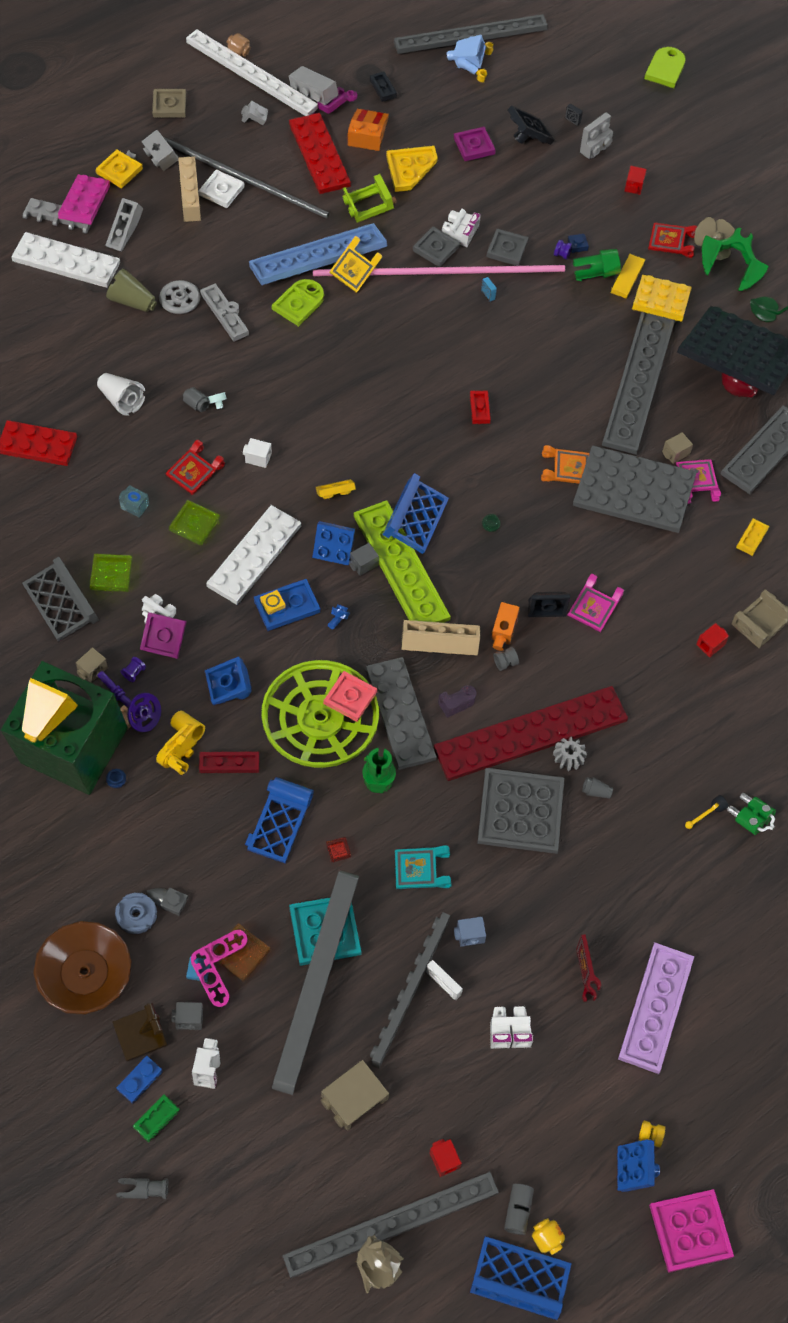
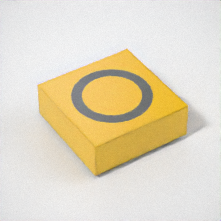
(272, 602)

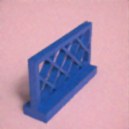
(401, 509)
(520, 1297)

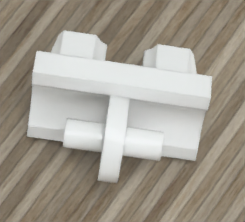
(154, 604)

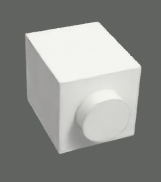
(257, 452)

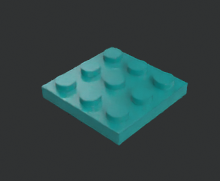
(307, 923)

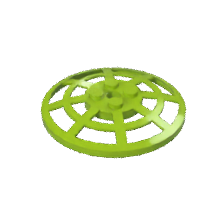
(309, 709)

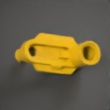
(181, 743)

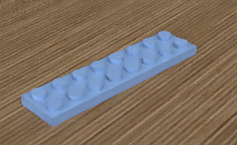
(315, 254)

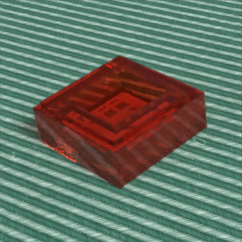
(338, 849)

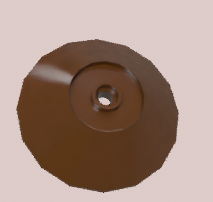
(80, 948)

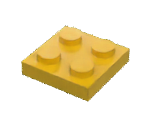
(119, 168)

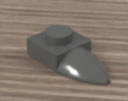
(168, 899)

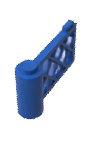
(289, 795)

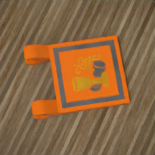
(567, 466)

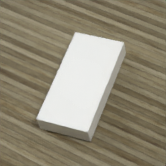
(444, 980)

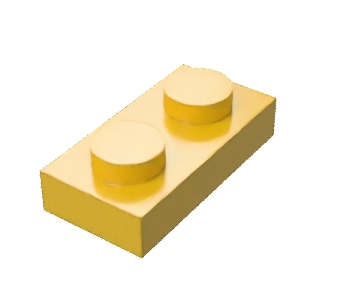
(341, 487)

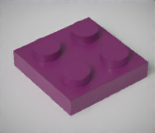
(474, 143)
(163, 635)

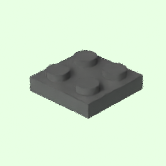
(436, 246)
(507, 247)

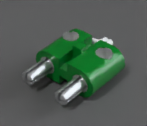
(754, 815)

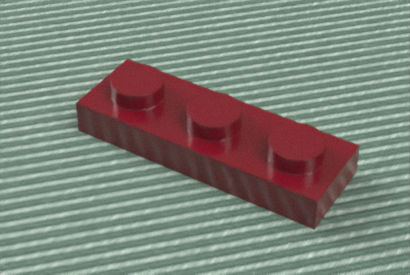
(229, 762)

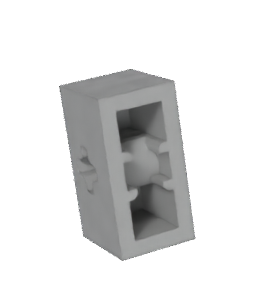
(160, 150)

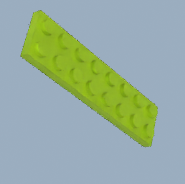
(401, 567)

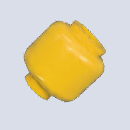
(548, 1236)

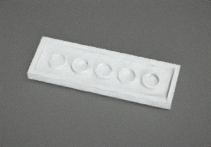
(66, 259)
(253, 554)

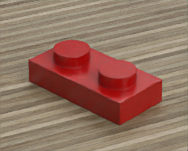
(480, 407)

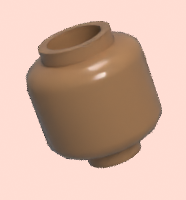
(239, 44)

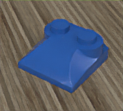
(228, 681)

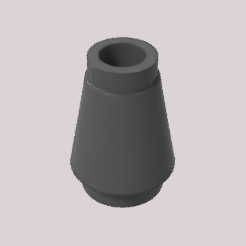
(596, 788)

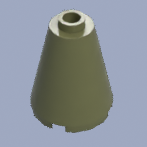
(130, 292)

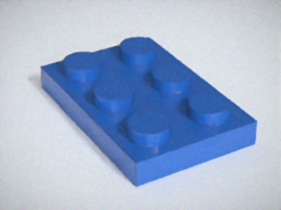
(299, 604)

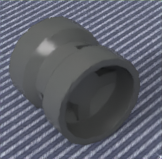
(506, 658)

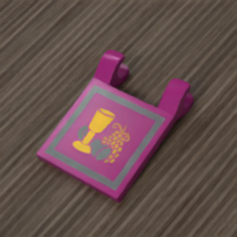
(704, 479)
(593, 606)

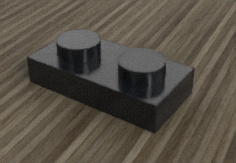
(383, 86)

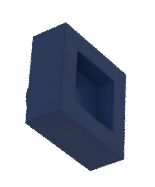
(578, 242)

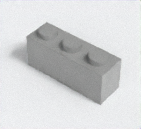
(313, 85)

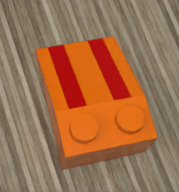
(367, 129)

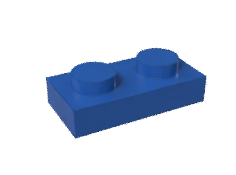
(139, 1079)

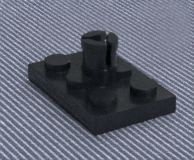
(529, 126)

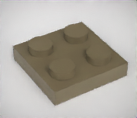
(169, 102)

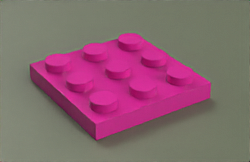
(691, 1231)

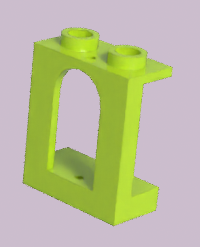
(379, 187)

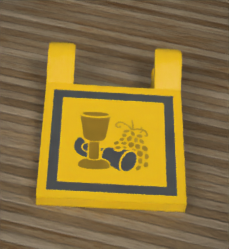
(353, 267)

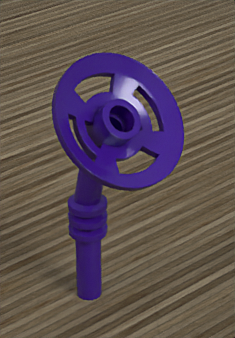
(138, 710)

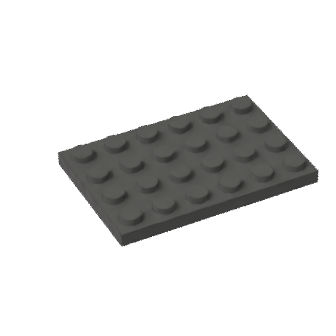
(635, 489)

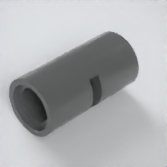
(519, 1209)

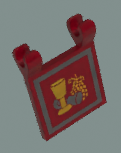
(587, 969)

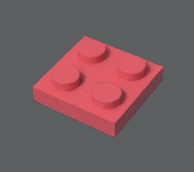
(350, 696)

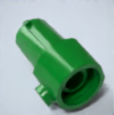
(605, 263)
(377, 764)

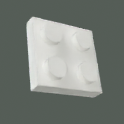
(221, 188)

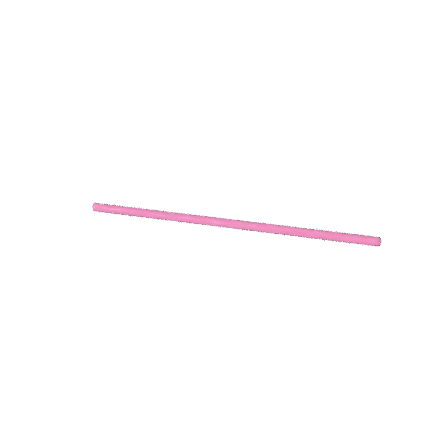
(456, 270)

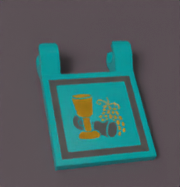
(418, 868)

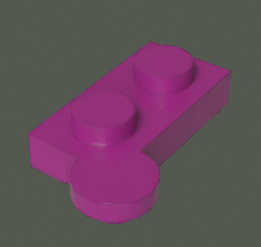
(339, 100)

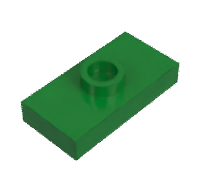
(156, 1118)

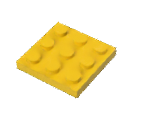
(661, 298)

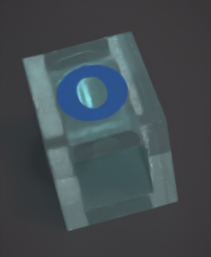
(133, 501)

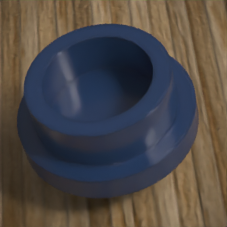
(116, 778)

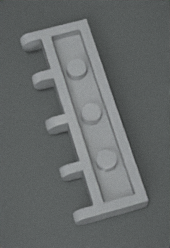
(49, 211)

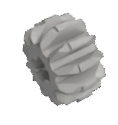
(577, 753)

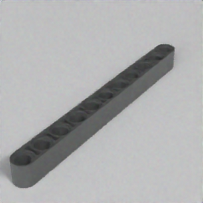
(315, 983)

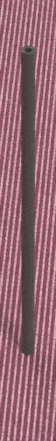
(248, 179)

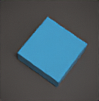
(191, 974)

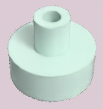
(217, 399)

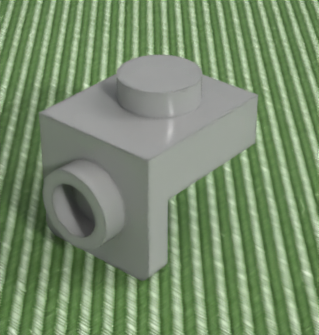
(254, 112)

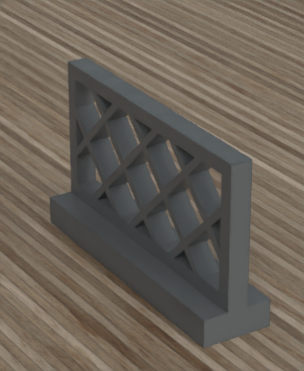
(75, 595)

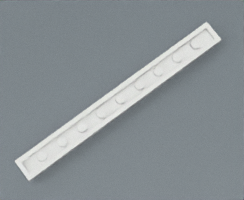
(252, 73)

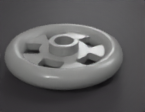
(180, 300)

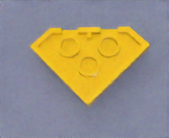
(410, 166)

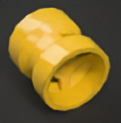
(656, 1135)

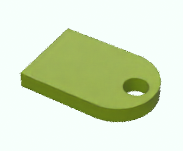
(666, 68)
(299, 302)

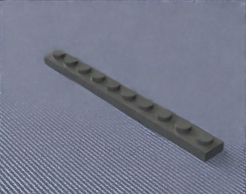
(487, 30)
(390, 1224)

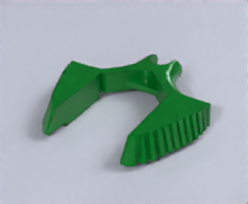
(755, 268)

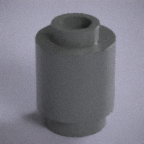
(196, 399)

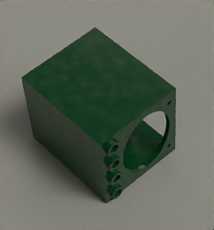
(80, 744)

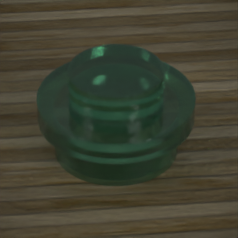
(491, 523)

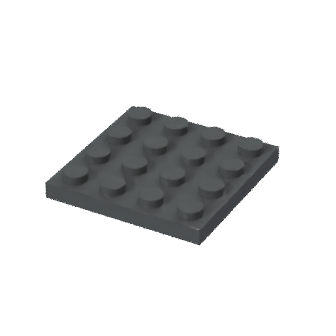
(521, 810)

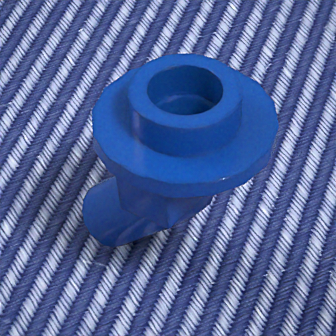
(339, 612)

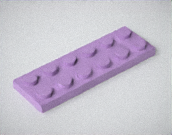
(656, 1008)

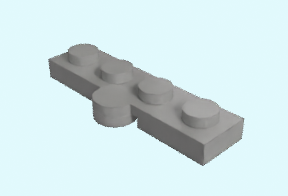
(225, 311)

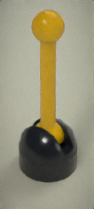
(718, 805)

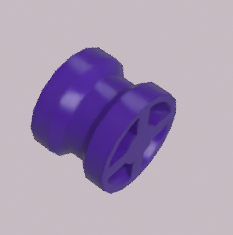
(563, 249)

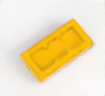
(752, 537)

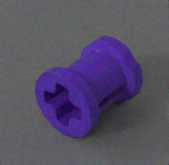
(133, 669)

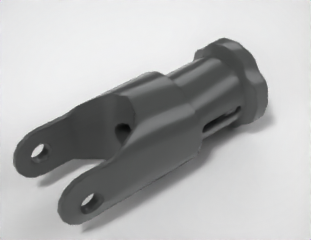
(144, 1188)

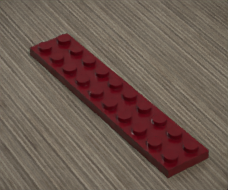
(529, 733)

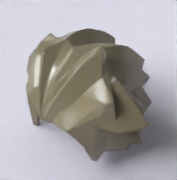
(378, 1264)

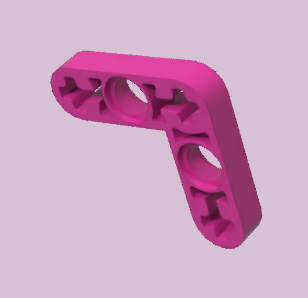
(211, 958)

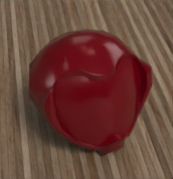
(738, 387)

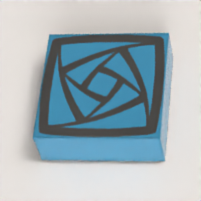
(489, 289)

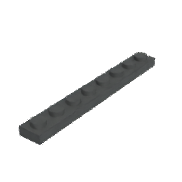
(406, 996)

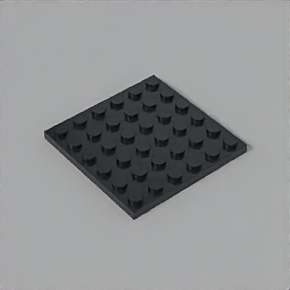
(738, 349)

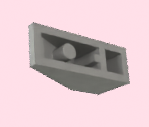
(124, 224)

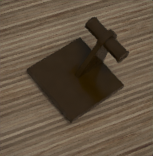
(140, 1033)

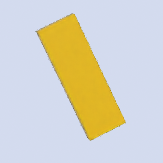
(628, 276)

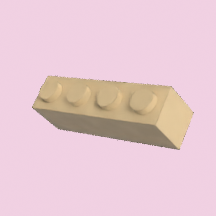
(189, 189)
(440, 637)

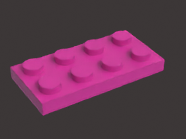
(84, 199)

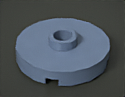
(136, 903)

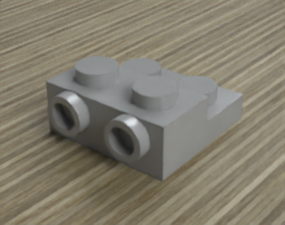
(596, 136)

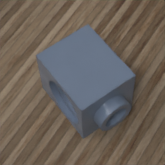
(470, 931)

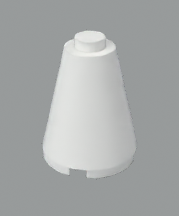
(122, 392)

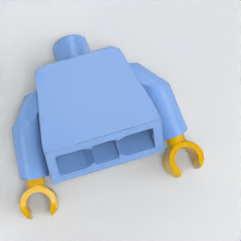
(470, 54)

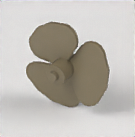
(718, 230)

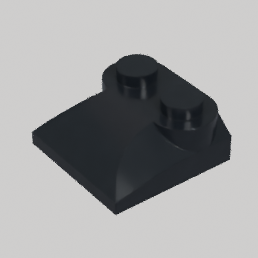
(548, 604)

